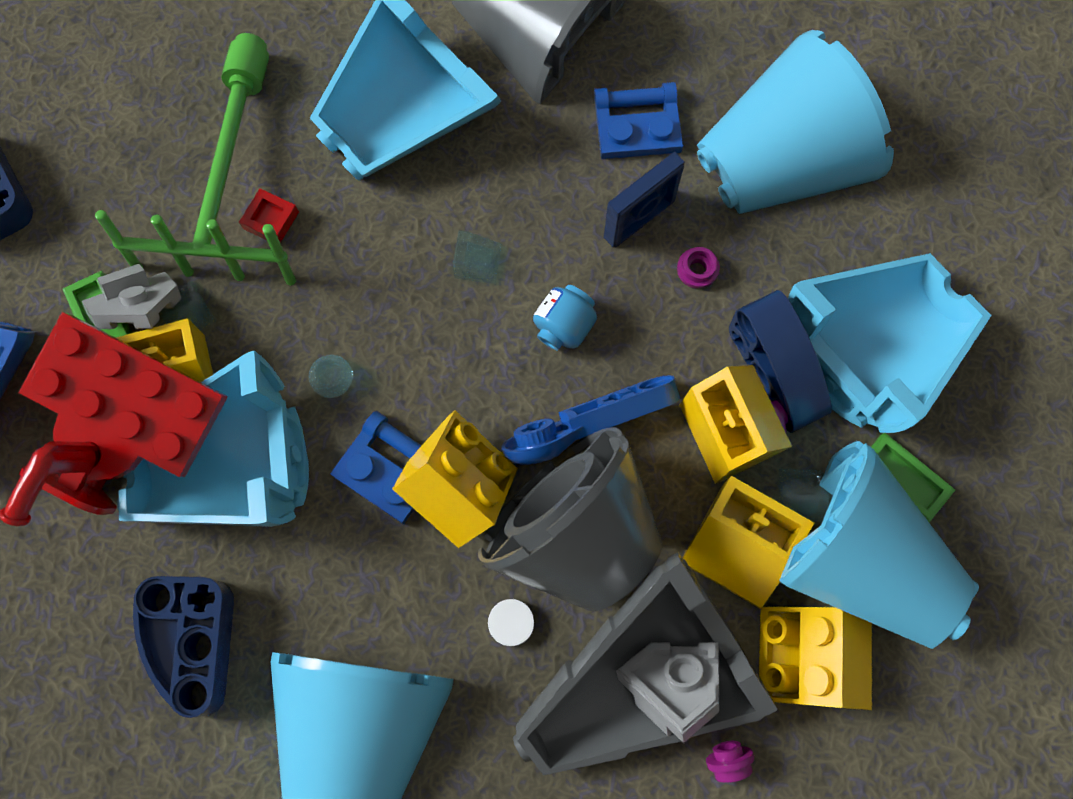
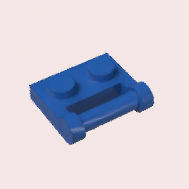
(641, 132)
(372, 473)

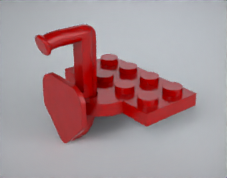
(111, 416)

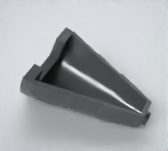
(593, 717)

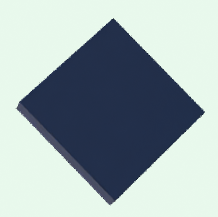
(643, 200)

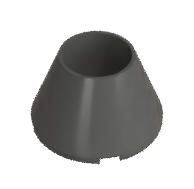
(579, 526)

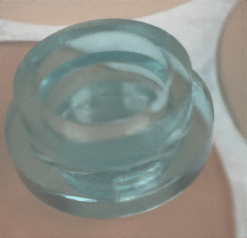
(330, 376)

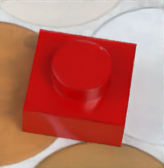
(268, 209)

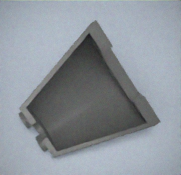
(534, 34)

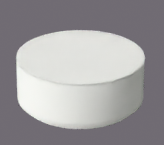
(511, 622)

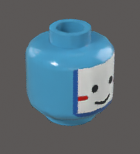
(565, 317)

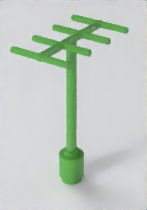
(244, 76)

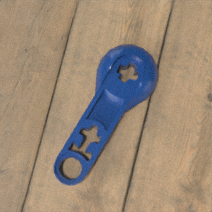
(548, 439)

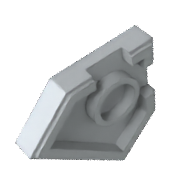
(131, 298)
(675, 685)

